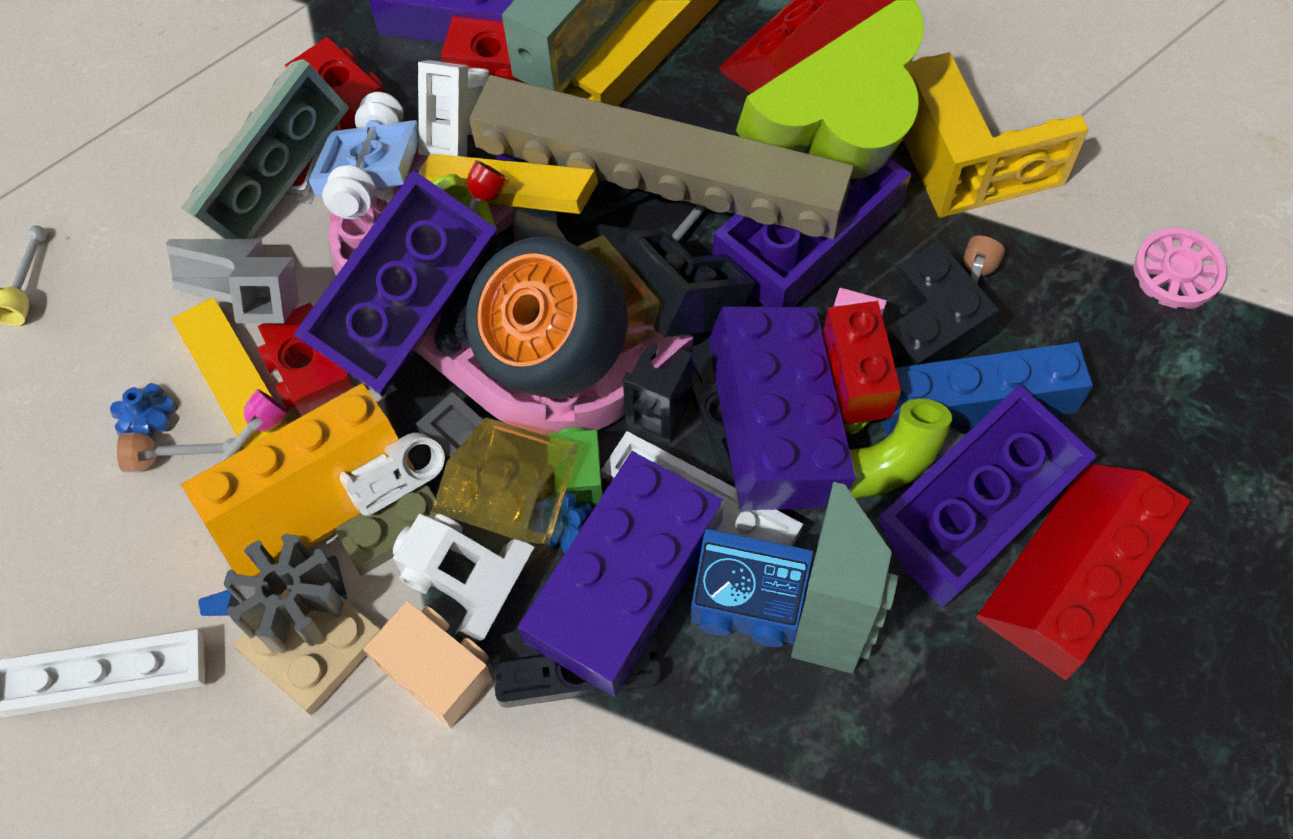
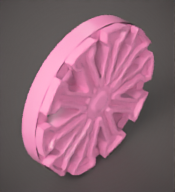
(1180, 268)

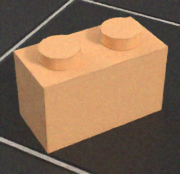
(430, 662)

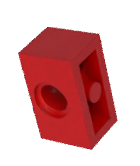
(478, 45)
(343, 75)
(861, 362)
(305, 386)

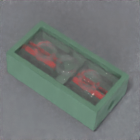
(558, 37)

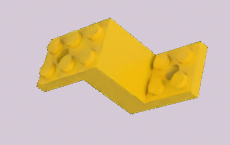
(964, 162)

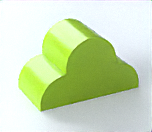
(848, 97)

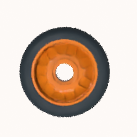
(546, 318)

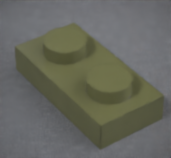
(372, 537)

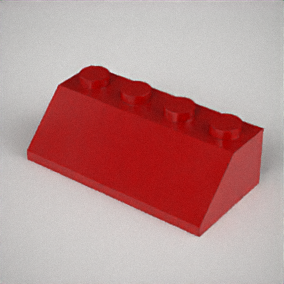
(793, 36)
(1082, 564)

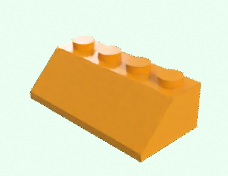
(291, 479)

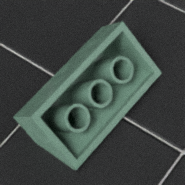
(267, 154)
(845, 588)

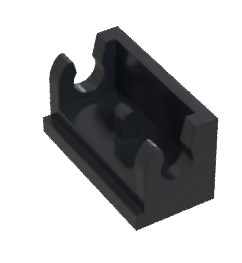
(658, 397)

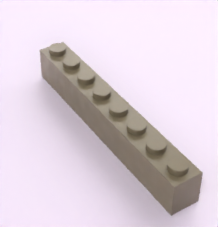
(662, 156)

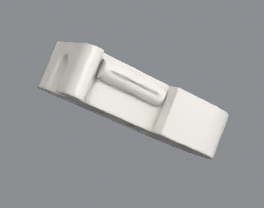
(389, 476)

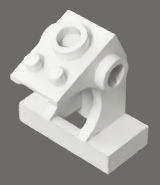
(450, 94)
(424, 545)

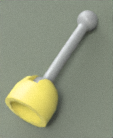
(13, 300)

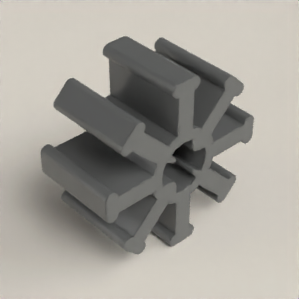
(262, 609)

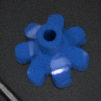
(143, 410)
(569, 521)

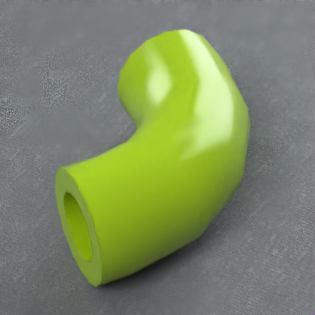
(904, 452)

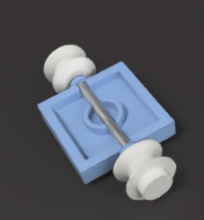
(365, 157)

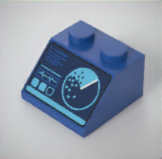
(750, 588)

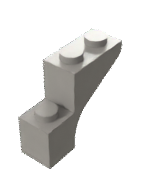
(238, 274)

